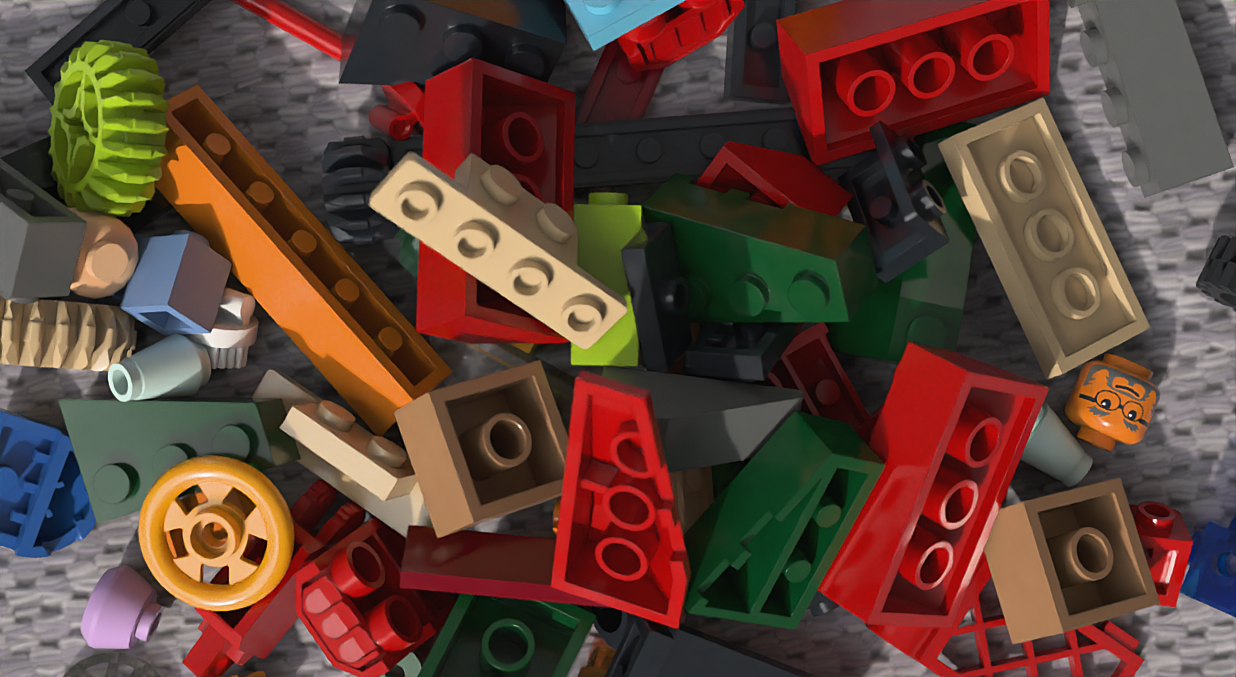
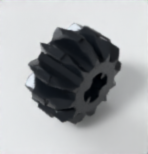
(350, 175)

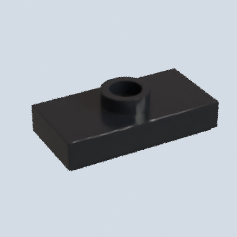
(657, 296)

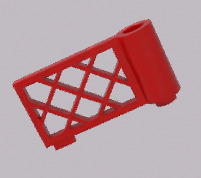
(927, 643)

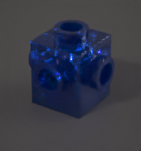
(1210, 573)

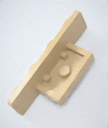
(503, 240)
(347, 455)

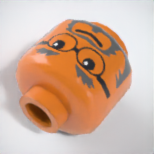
(1112, 402)

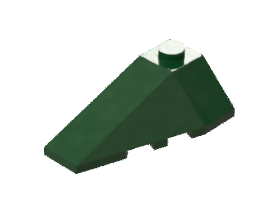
(929, 297)

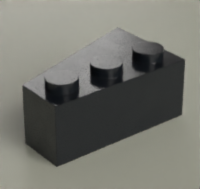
(422, 38)

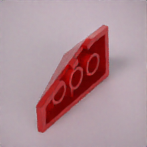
(618, 508)

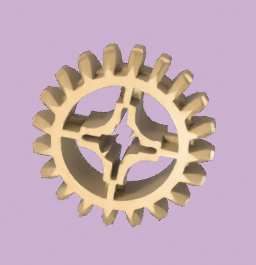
(65, 334)

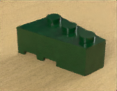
(780, 523)

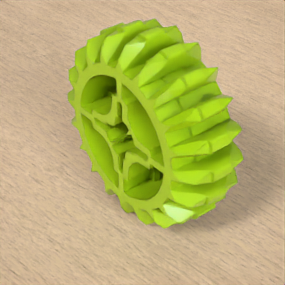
(108, 128)

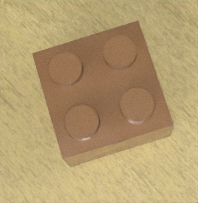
(485, 447)
(1068, 561)

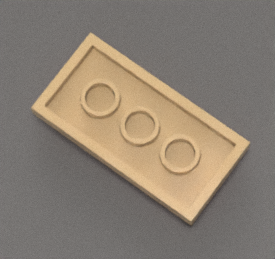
(1044, 237)

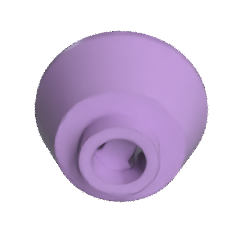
(121, 610)

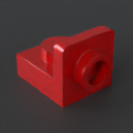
(1165, 546)

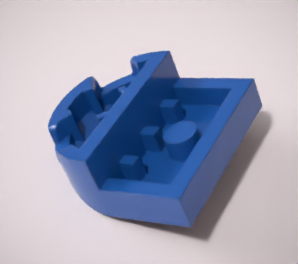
(40, 488)

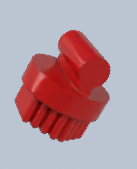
(402, 112)

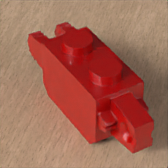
(258, 628)

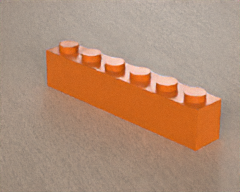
(293, 264)

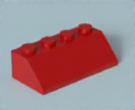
(909, 66)
(506, 124)
(949, 457)

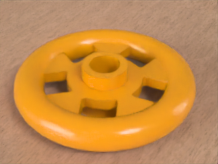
(185, 574)

